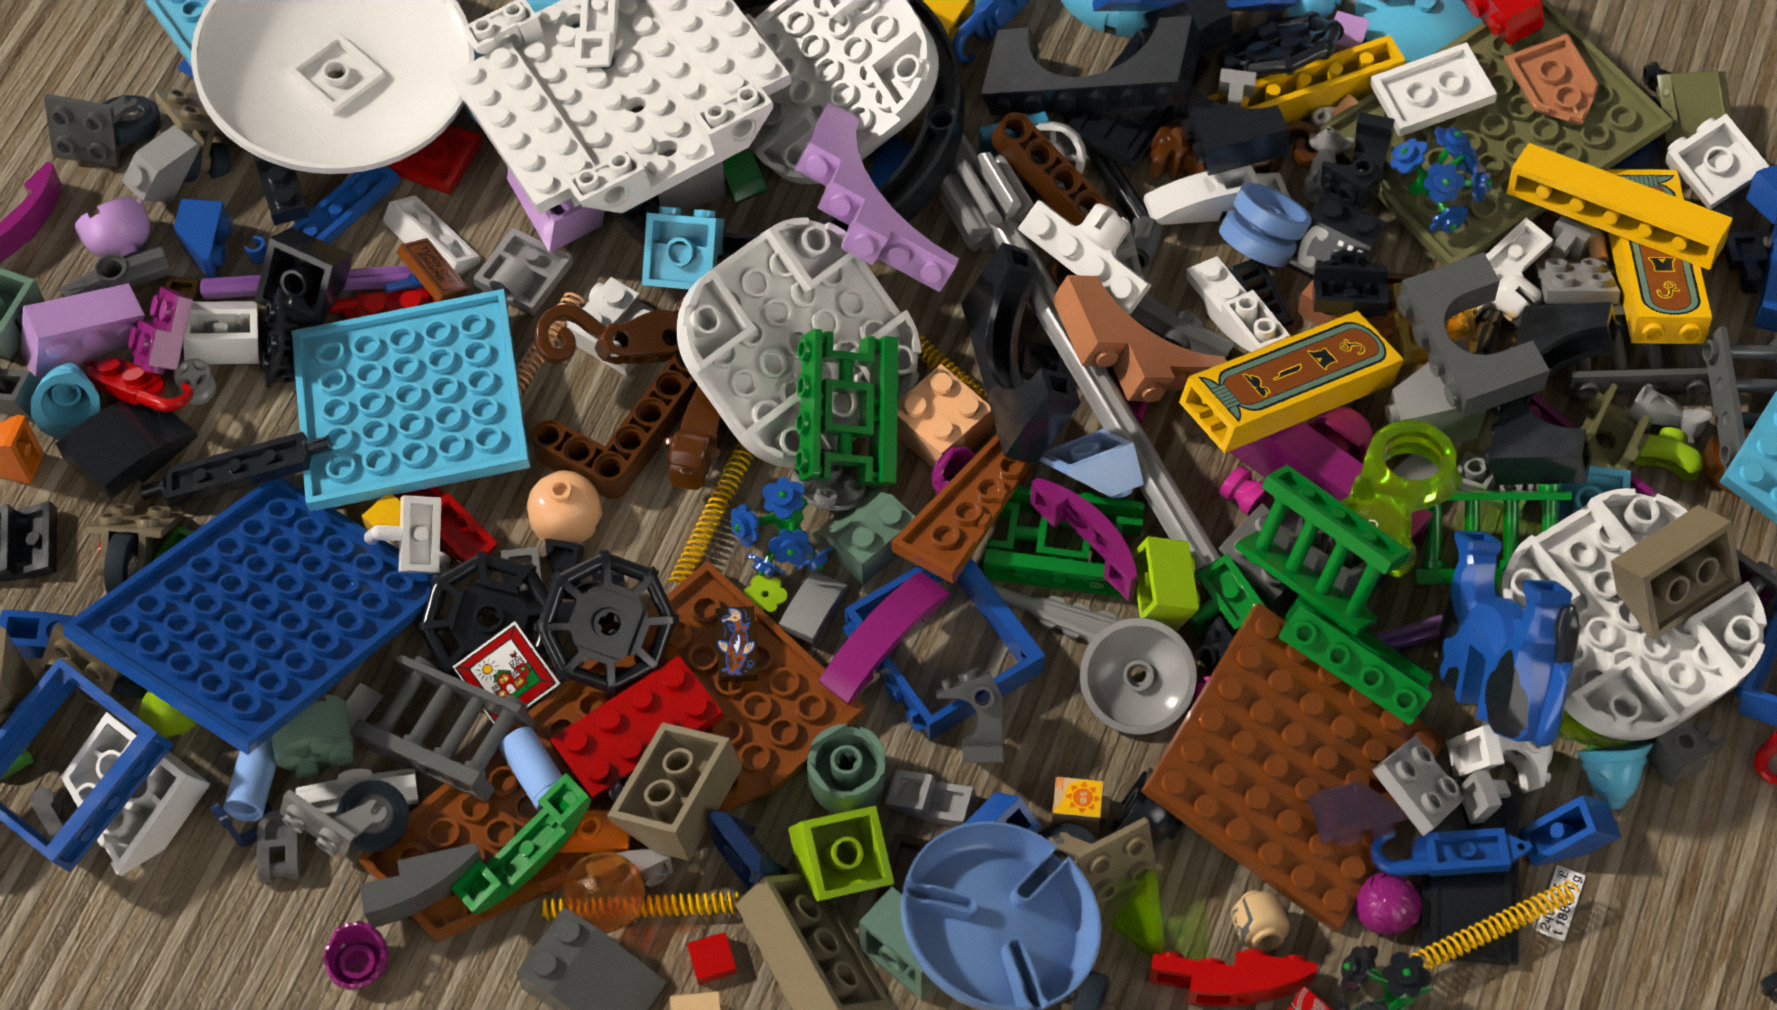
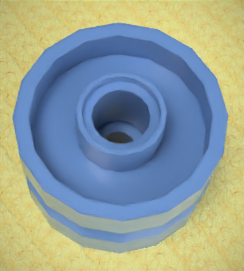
(1265, 224)

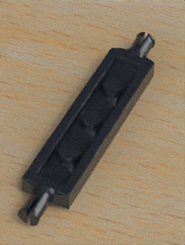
(236, 468)

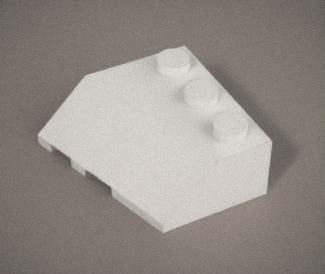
(153, 811)

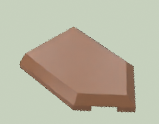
(1555, 78)

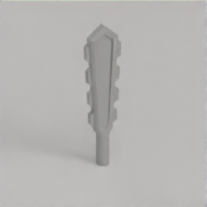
(1052, 613)

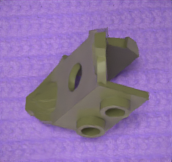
(1623, 431)

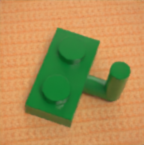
(1228, 593)

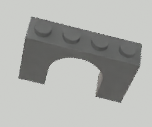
(1469, 379)

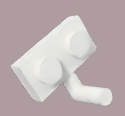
(416, 535)

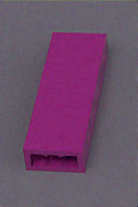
(1319, 462)

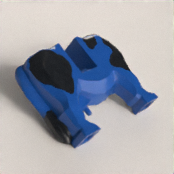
(1504, 655)

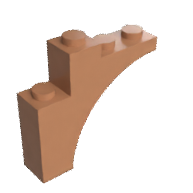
(1111, 338)

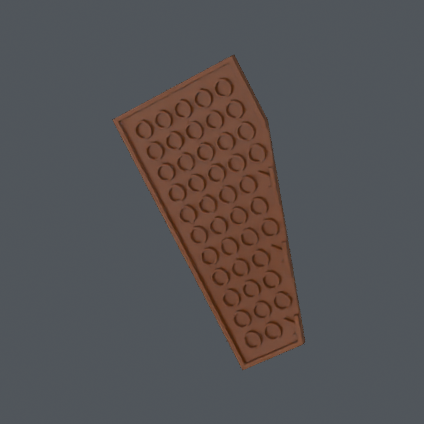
(765, 719)

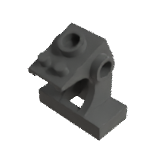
(985, 740)

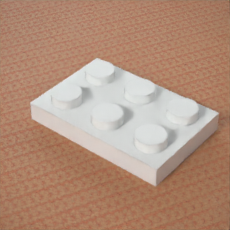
(1433, 89)

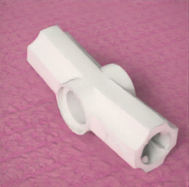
(327, 794)

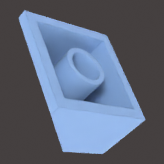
(1099, 461)

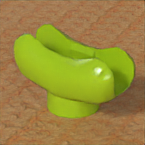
(1671, 452)

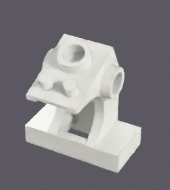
(1485, 750)

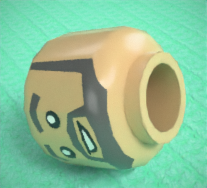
(1260, 920)

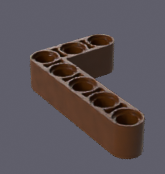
(1043, 176)
(633, 432)

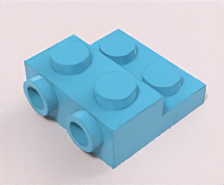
(680, 247)

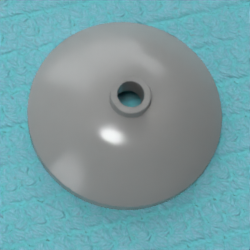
(1133, 704)

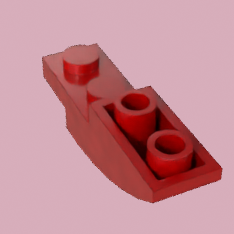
(1249, 980)

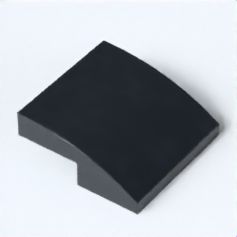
(28, 541)

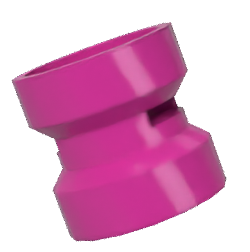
(1244, 490)

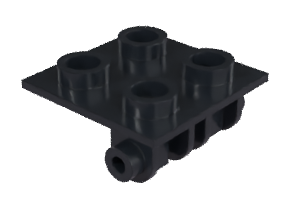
(276, 335)

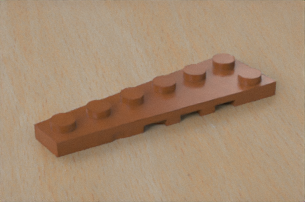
(961, 513)

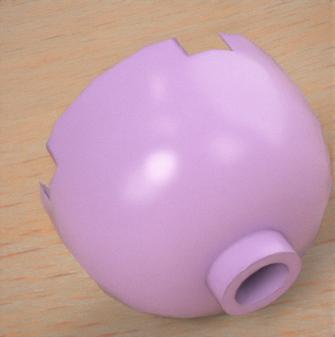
(117, 229)

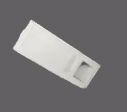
(1204, 196)
(1233, 309)

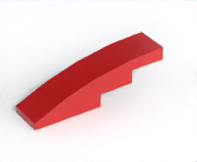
(459, 530)

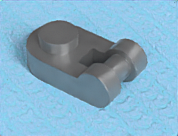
(48, 810)
(277, 837)

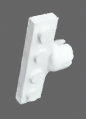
(1088, 248)
(1509, 262)

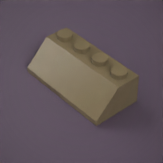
(809, 947)

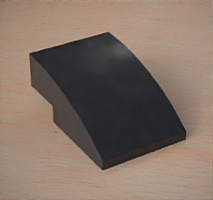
(124, 445)

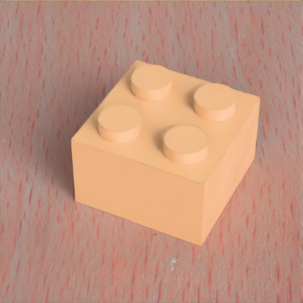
(942, 416)

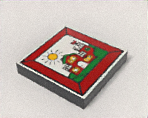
(509, 667)

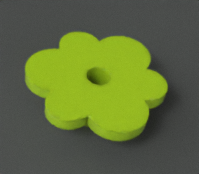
(771, 588)

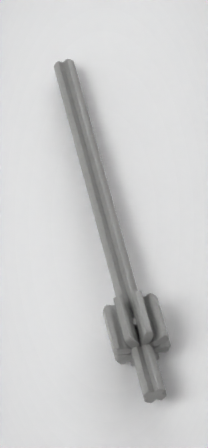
(987, 210)

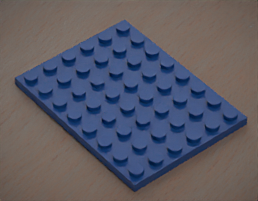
(254, 614)

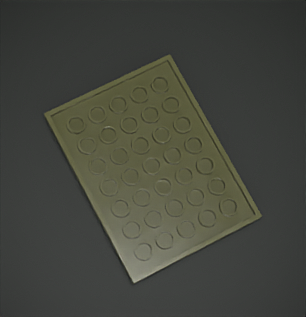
(1614, 128)

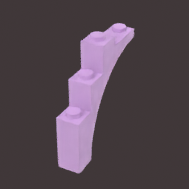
(851, 197)

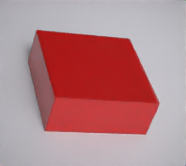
(711, 958)

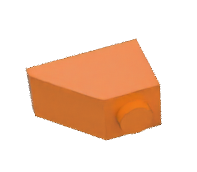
(19, 450)

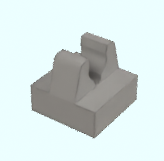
(1236, 85)
(1569, 239)
(1482, 795)

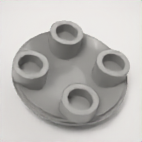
(834, 494)

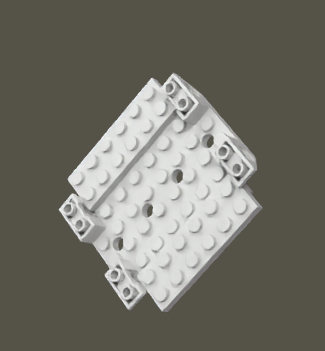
(572, 128)

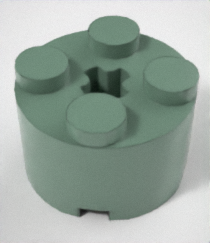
(315, 739)
(863, 766)

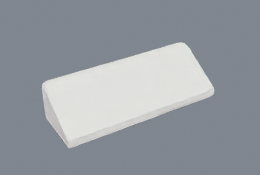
(416, 221)

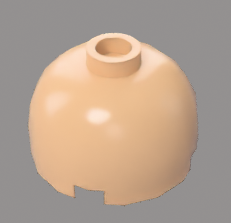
(564, 507)

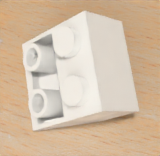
(222, 333)

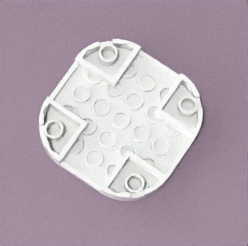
(854, 54)
(746, 324)
(1619, 675)

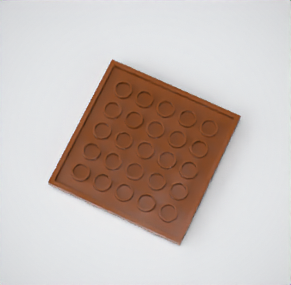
(1263, 743)

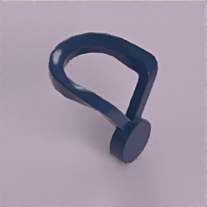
(244, 839)

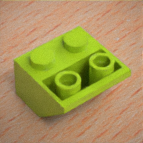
(1166, 581)

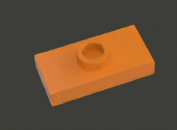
(597, 834)

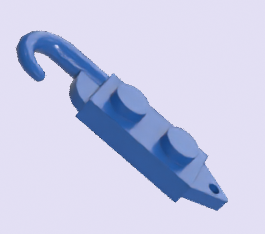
(984, 23)
(1454, 853)

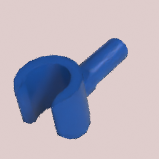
(258, 255)
(408, 283)

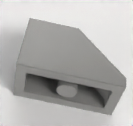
(162, 165)

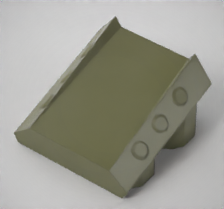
(1692, 100)

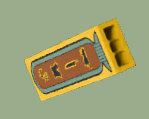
(1659, 292)
(1290, 381)

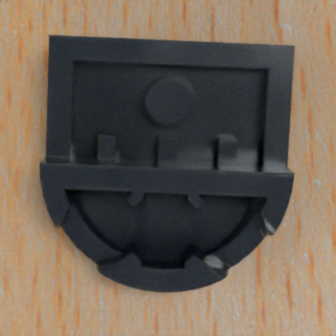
(1350, 285)

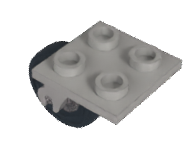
(368, 818)

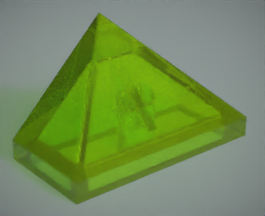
(1141, 917)

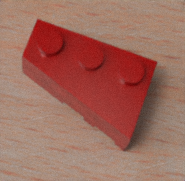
(1509, 18)

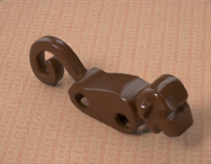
(1174, 153)
(639, 337)
(695, 443)

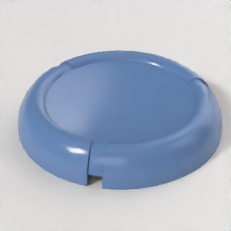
(1000, 917)

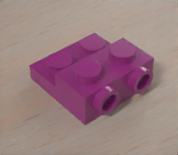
(160, 342)

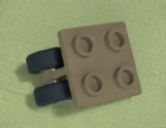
(189, 114)

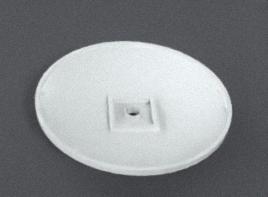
(269, 89)

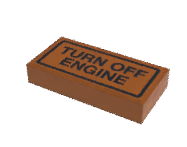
(432, 270)

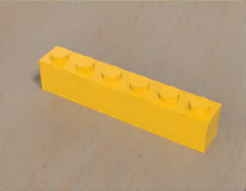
(1323, 81)
(1619, 206)

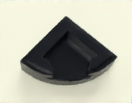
(563, 554)

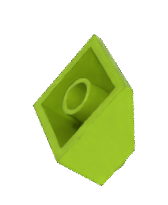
(841, 853)

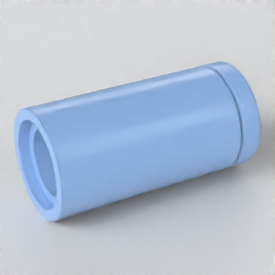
(530, 763)
(251, 783)

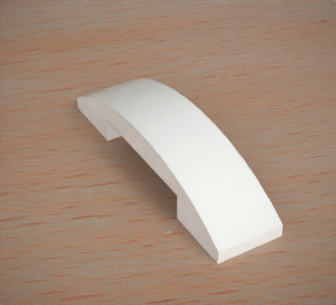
(597, 33)

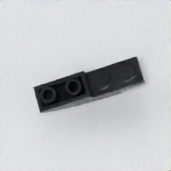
(281, 192)

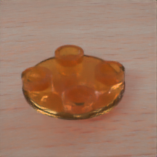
(604, 890)

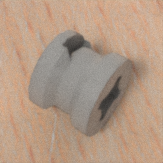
(192, 371)

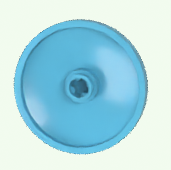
(1416, 25)

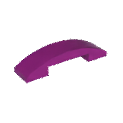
(32, 212)
(1061, 505)
(880, 634)

